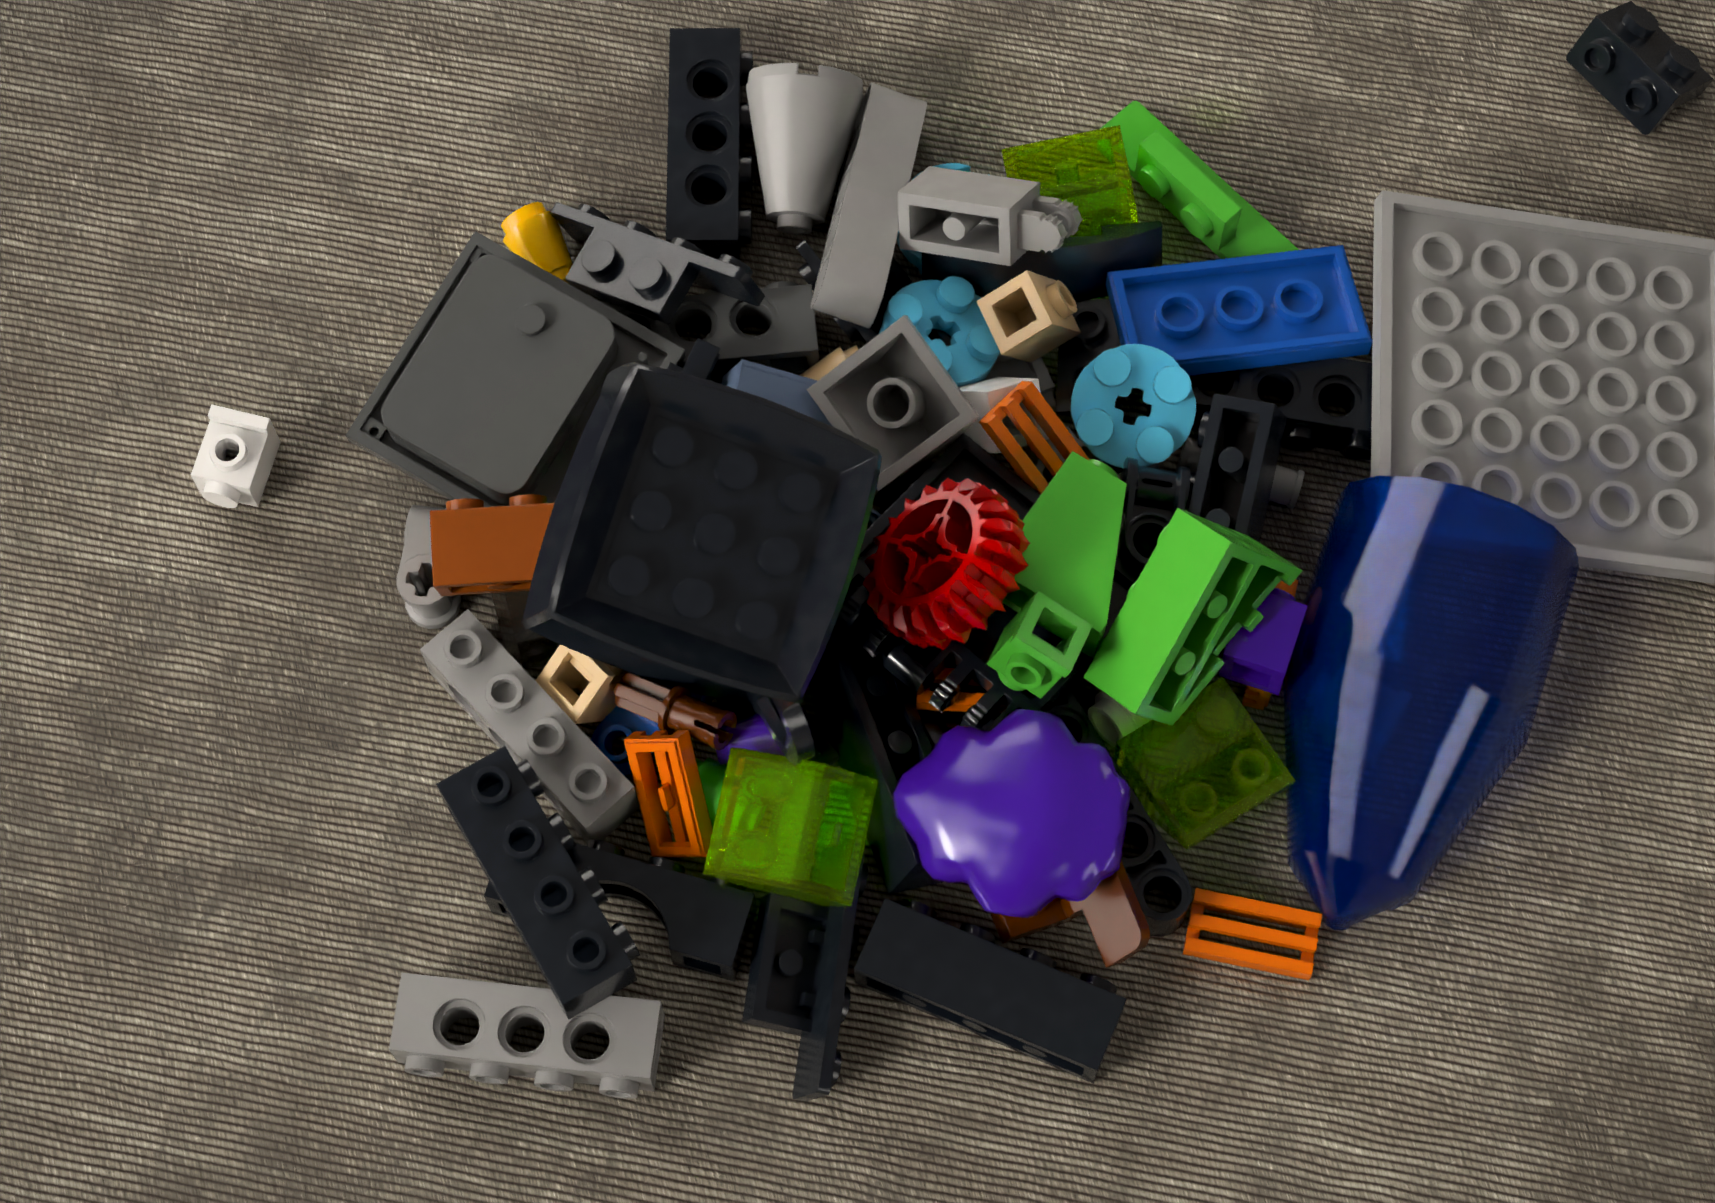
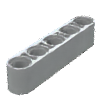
(866, 206)

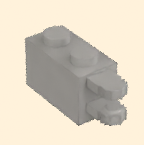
(981, 216)

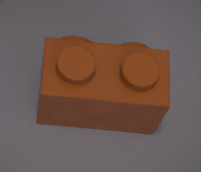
(487, 547)

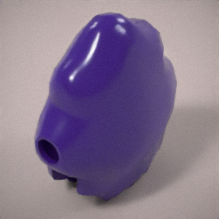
(1016, 812)

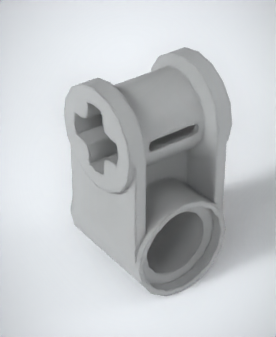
(416, 575)

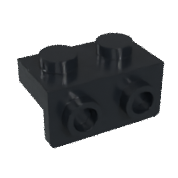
(1637, 65)

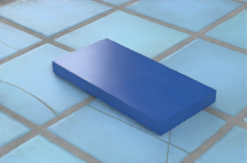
(1243, 310)

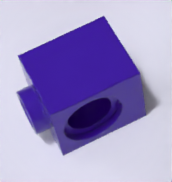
(1265, 653)

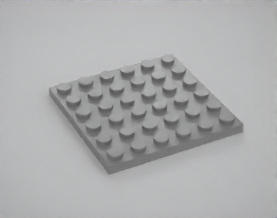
(1551, 373)

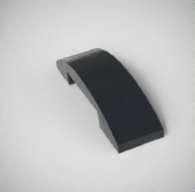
(1078, 263)

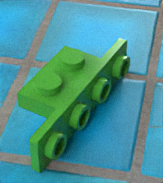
(1192, 189)

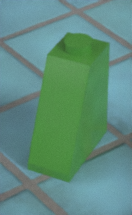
(1074, 544)

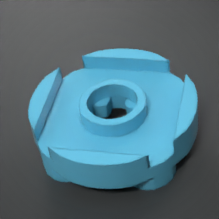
(954, 309)
(1163, 387)

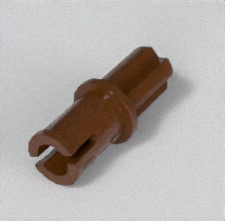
(675, 709)

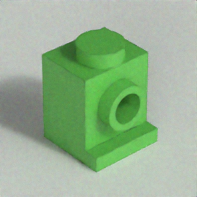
(1029, 661)

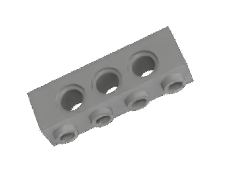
(531, 726)
(433, 1003)

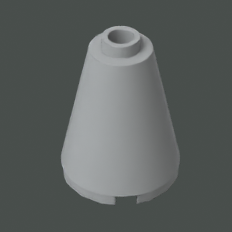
(801, 138)

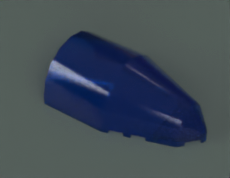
(1412, 681)

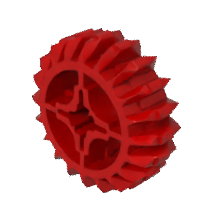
(946, 563)

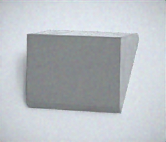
(896, 400)

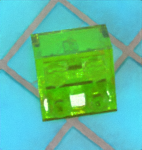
(1083, 170)
(1202, 767)
(790, 827)

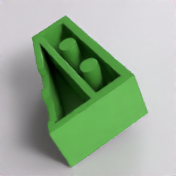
(1183, 614)

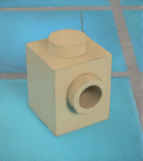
(1030, 316)

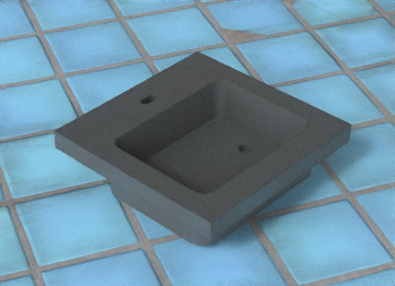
(499, 379)

